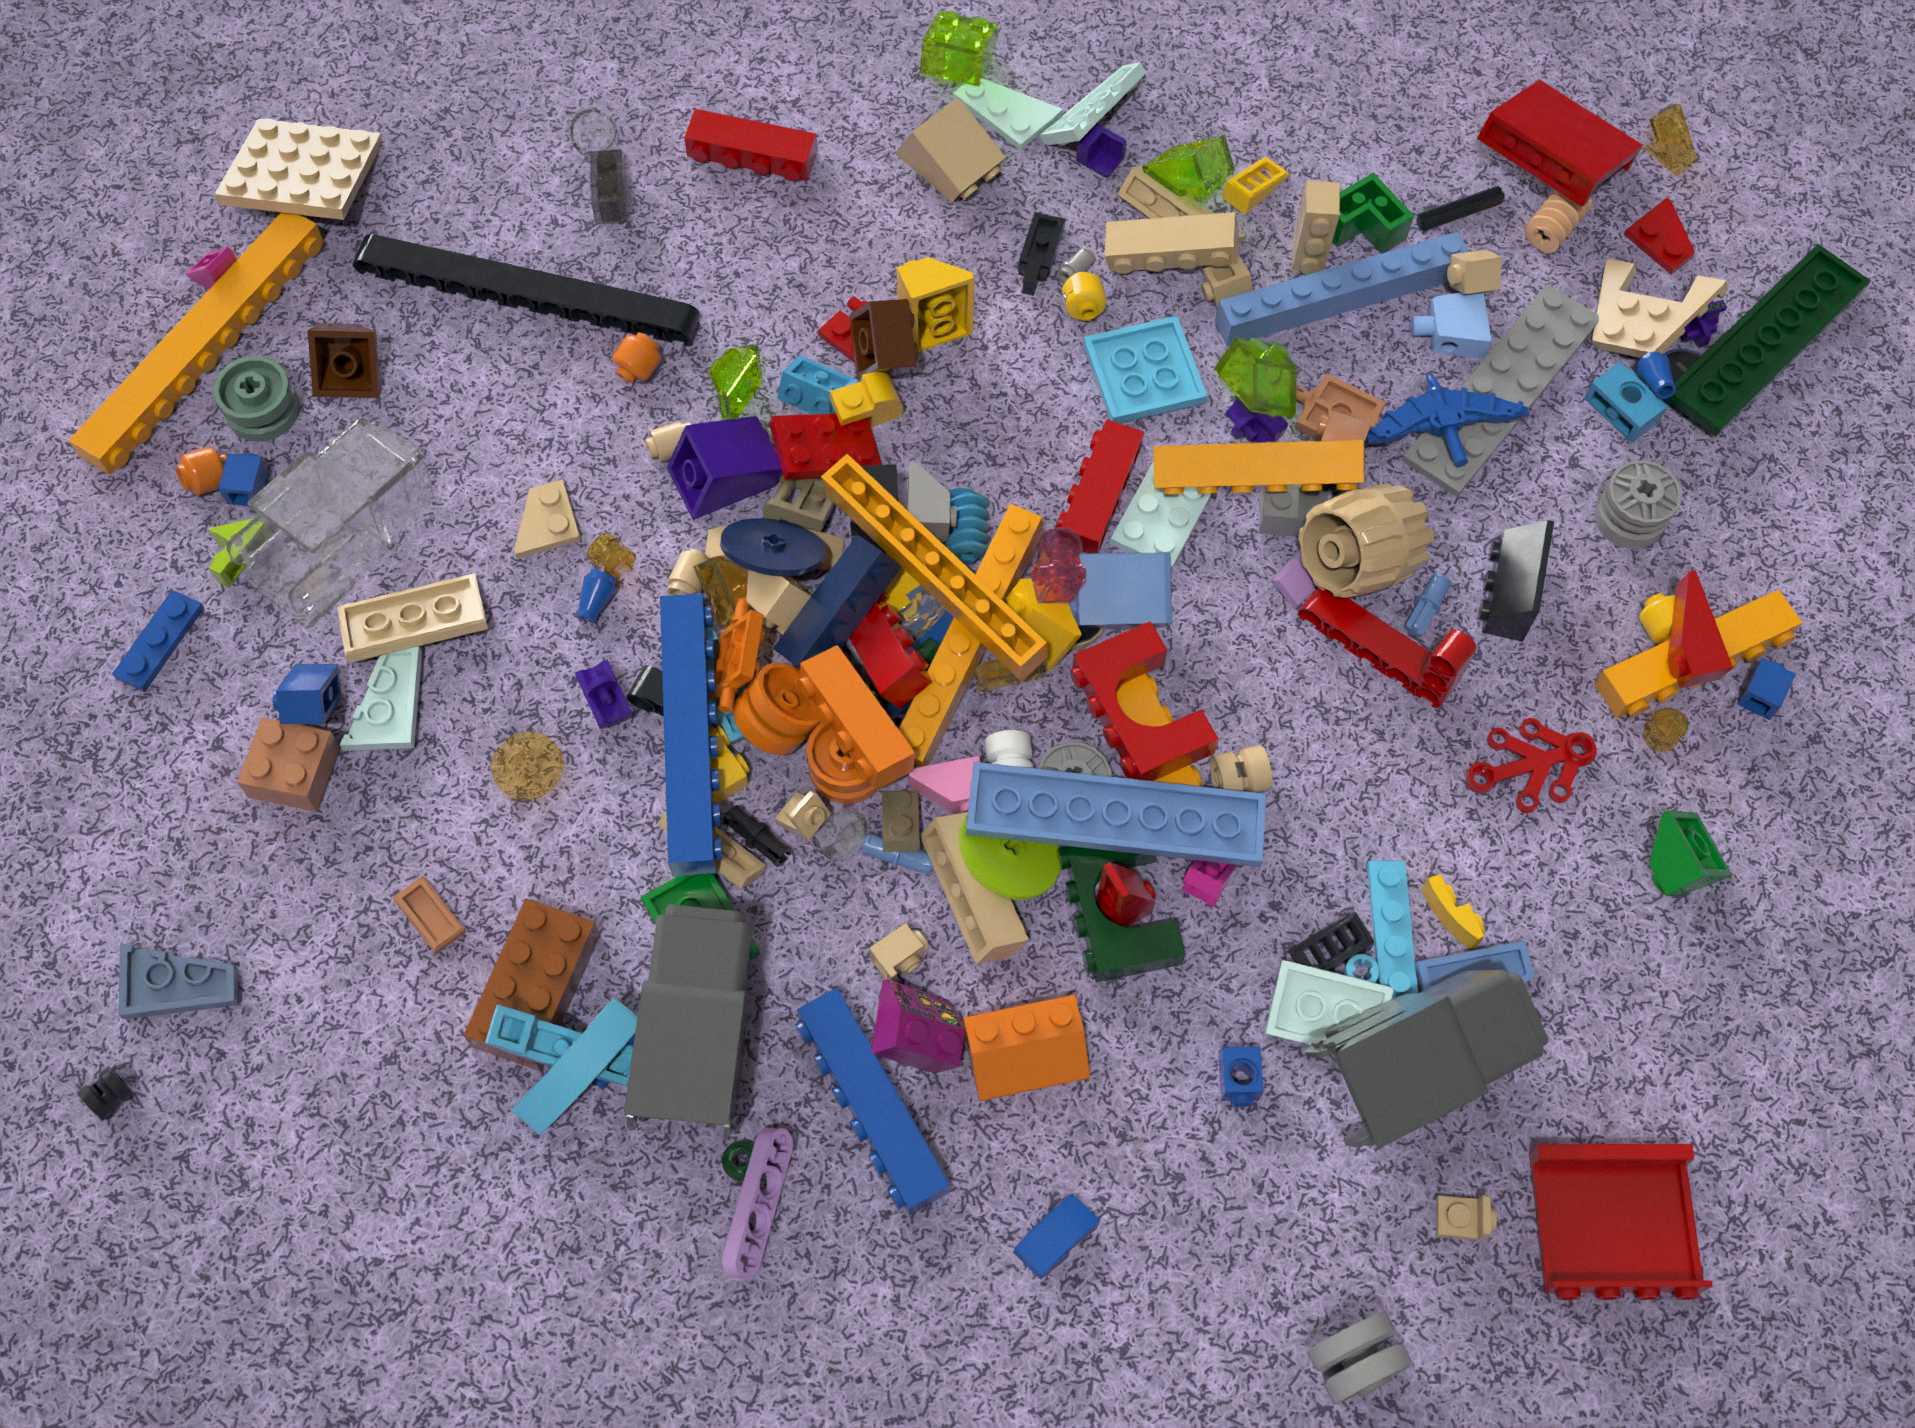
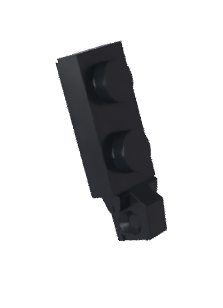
(1040, 250)

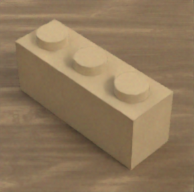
(1315, 226)

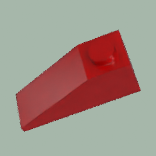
(1695, 643)
(1123, 895)

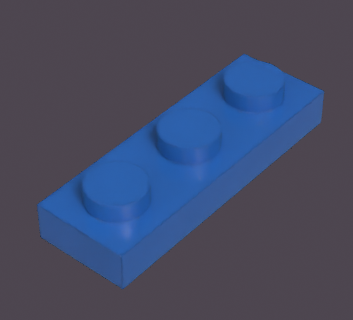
(158, 641)

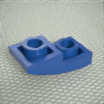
(1055, 1236)

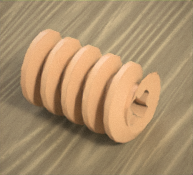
(1554, 222)

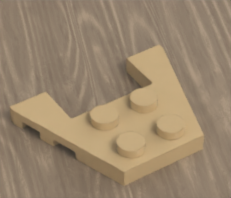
(1644, 323)

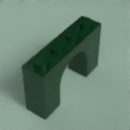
(1111, 948)

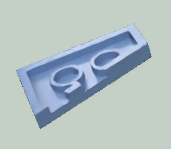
(1507, 957)

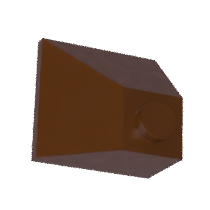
(343, 361)

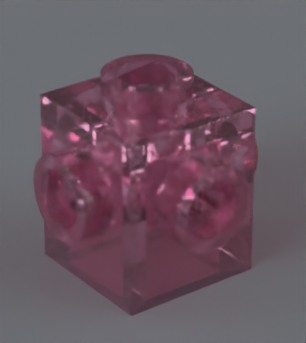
(1057, 576)

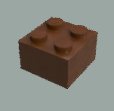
(883, 338)

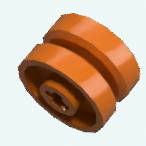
(774, 711)
(834, 771)

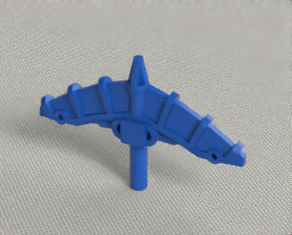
(1444, 414)

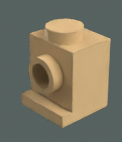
(1226, 281)
(898, 952)

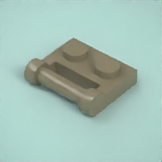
(808, 510)

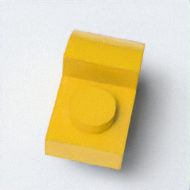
(870, 398)

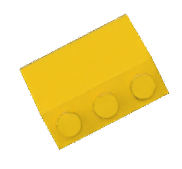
(940, 300)

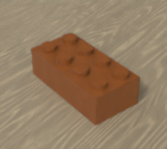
(535, 972)

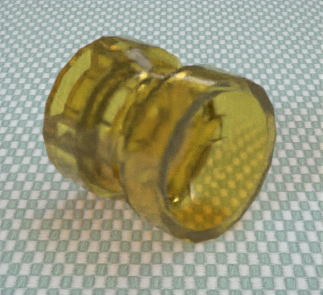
(608, 553)
(1672, 728)

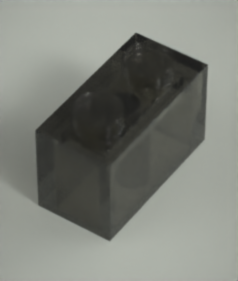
(608, 186)

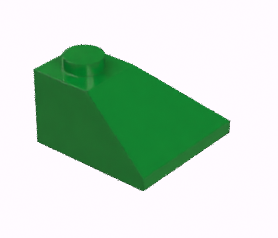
(1685, 855)

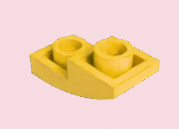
(1459, 920)

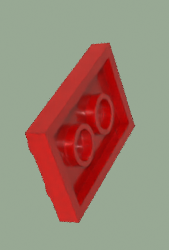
(816, 442)

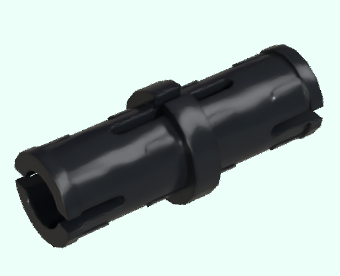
(757, 835)

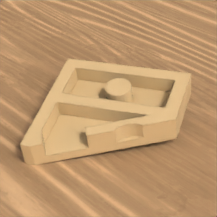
(546, 520)

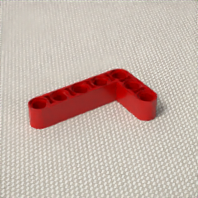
(1389, 650)

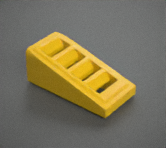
(1246, 199)

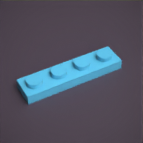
(1392, 926)

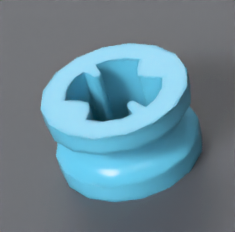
(1362, 959)

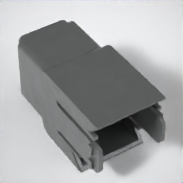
(692, 1019)
(1432, 1051)

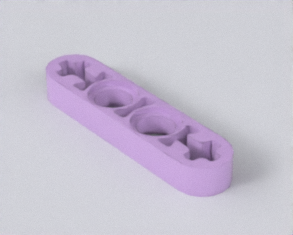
(761, 1203)

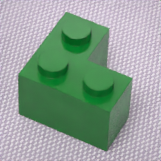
(1375, 212)

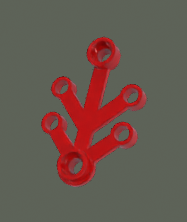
(1535, 761)

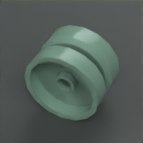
(256, 398)

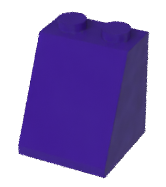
(722, 464)

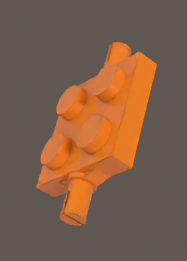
(737, 654)

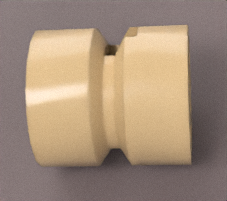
(1252, 767)

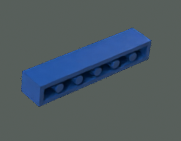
(873, 1102)

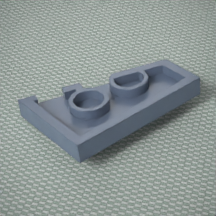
(168, 984)

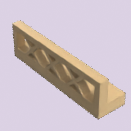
(1157, 200)

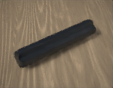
(1460, 208)

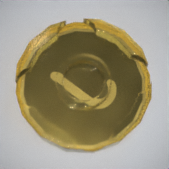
(532, 775)

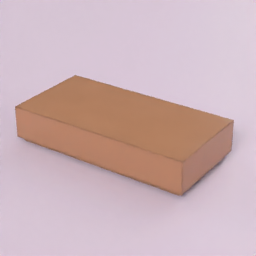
(429, 915)

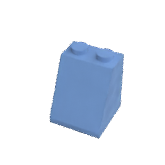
(1124, 591)

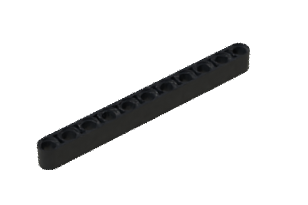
(527, 288)

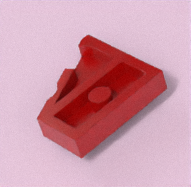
(1662, 237)

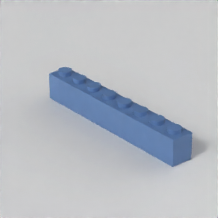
(1337, 289)

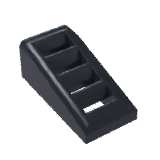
(1357, 929)

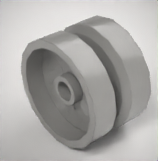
(1362, 1363)

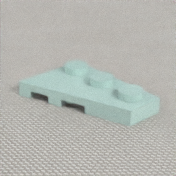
(1008, 112)
(390, 705)

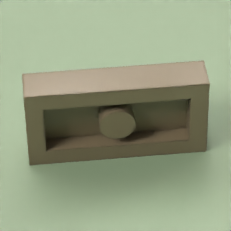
(900, 821)

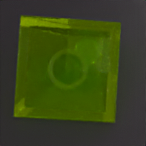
(735, 379)

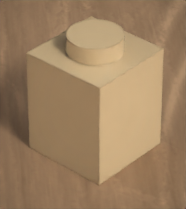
(1475, 271)

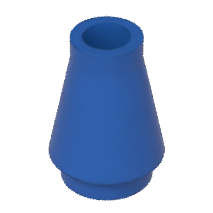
(1657, 374)
(595, 594)

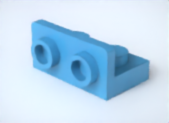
(808, 385)

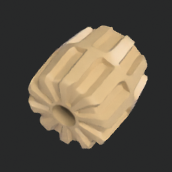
(1365, 540)

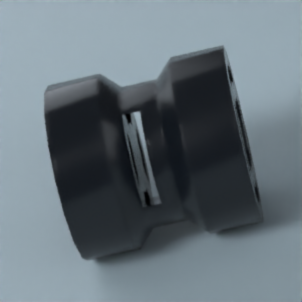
(114, 1089)

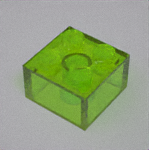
(958, 48)

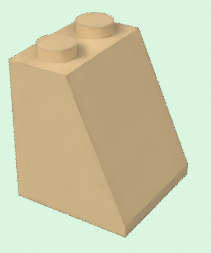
(952, 152)

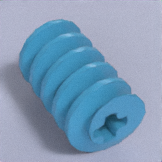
(969, 536)

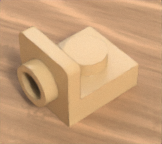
(803, 815)
(1465, 1217)

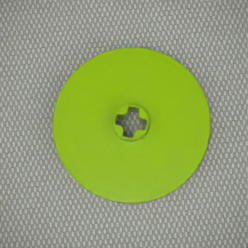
(1007, 874)

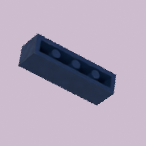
(838, 602)

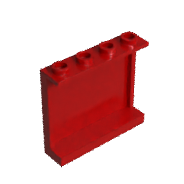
(1558, 141)
(1616, 1220)

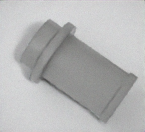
(1078, 263)

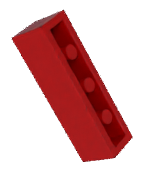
(751, 145)
(1101, 483)
(889, 654)

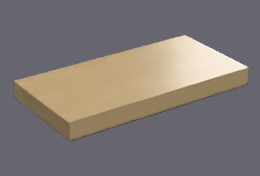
(411, 618)

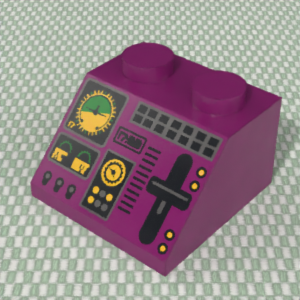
(917, 1029)

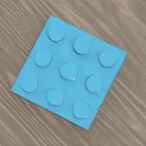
(1144, 370)

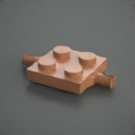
(1335, 395)

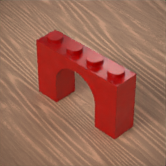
(1144, 750)

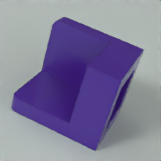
(1101, 150)

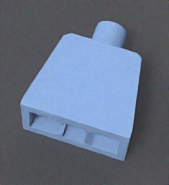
(1455, 325)

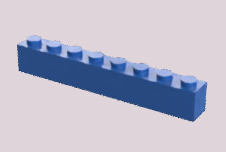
(688, 735)

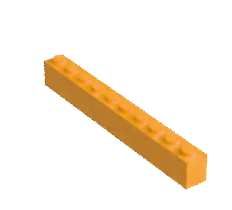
(196, 342)

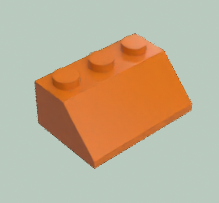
(1026, 1047)

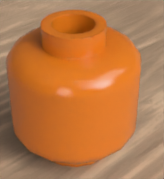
(636, 358)
(201, 470)

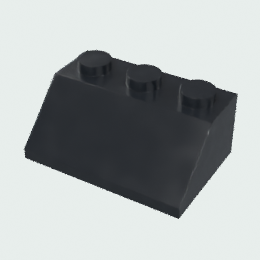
(1516, 580)

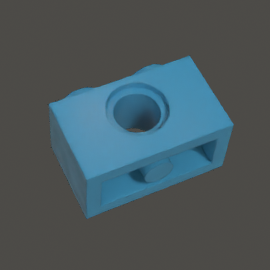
(1610, 398)

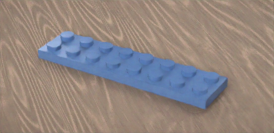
(1116, 814)

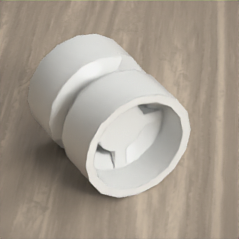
(1009, 748)

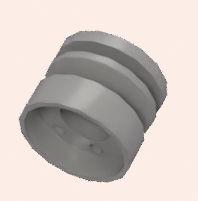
(1637, 504)

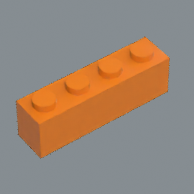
(856, 718)

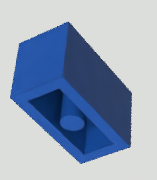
(308, 694)

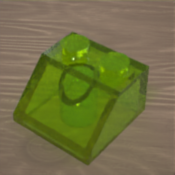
(1192, 166)
(1260, 376)

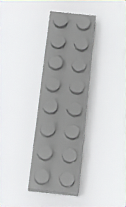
(1516, 371)

